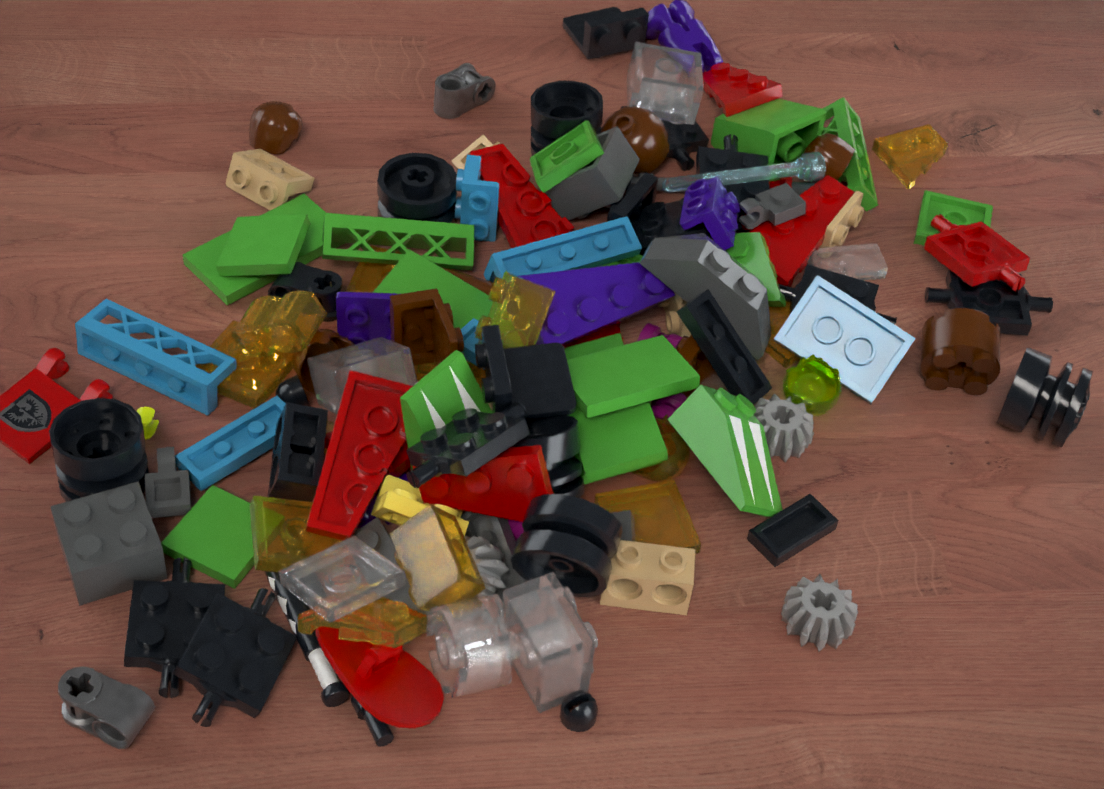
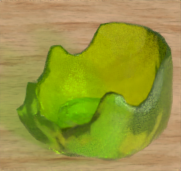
(813, 384)

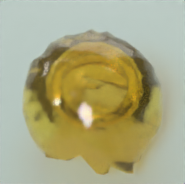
(677, 452)

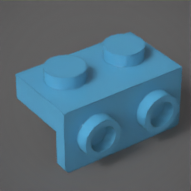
(478, 200)

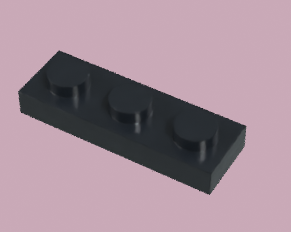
(724, 347)

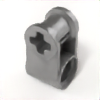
(461, 91)
(103, 706)

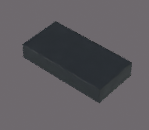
(792, 530)

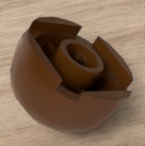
(644, 133)

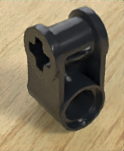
(312, 280)

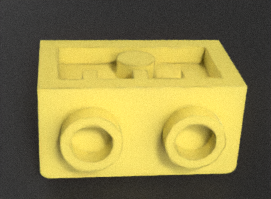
(401, 501)

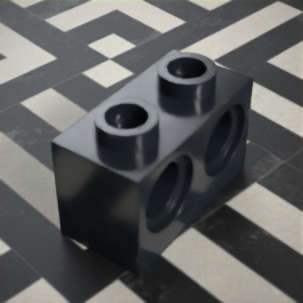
(298, 452)

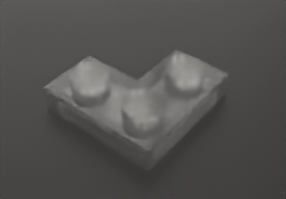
(856, 261)

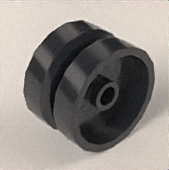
(417, 188)
(569, 539)

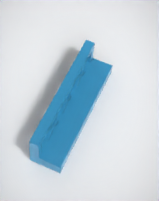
(568, 251)
(145, 360)

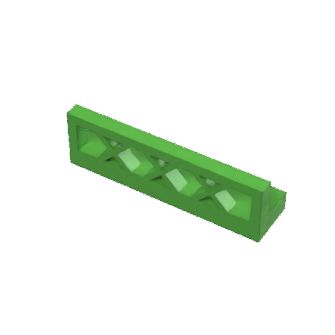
(858, 173)
(400, 235)

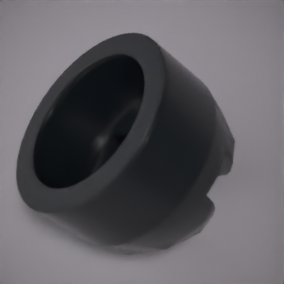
(292, 391)
(581, 717)

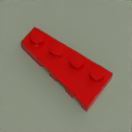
(522, 209)

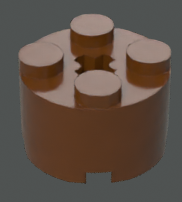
(960, 351)

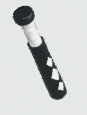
(334, 691)

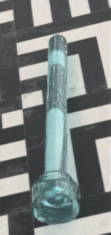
(807, 167)

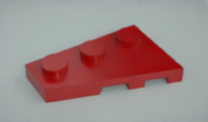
(738, 89)
(497, 488)

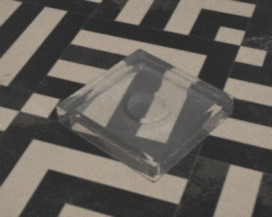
(342, 578)

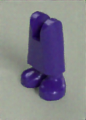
(679, 29)

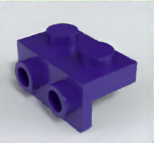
(711, 204)

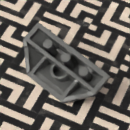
(697, 263)

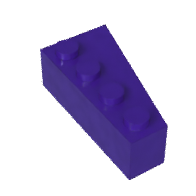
(596, 299)

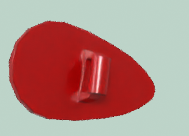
(384, 680)

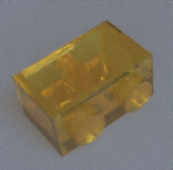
(436, 559)

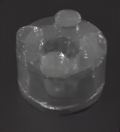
(471, 645)

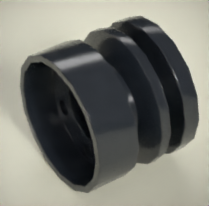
(560, 108)
(1045, 397)
(559, 444)
(98, 447)

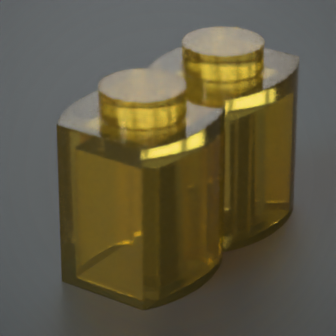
(279, 324)

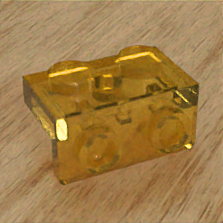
(518, 309)

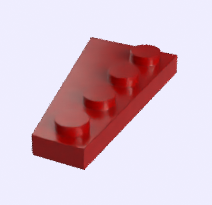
(798, 238)
(359, 454)

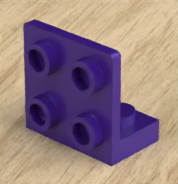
(363, 315)

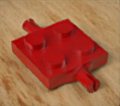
(976, 253)

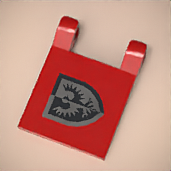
(35, 401)

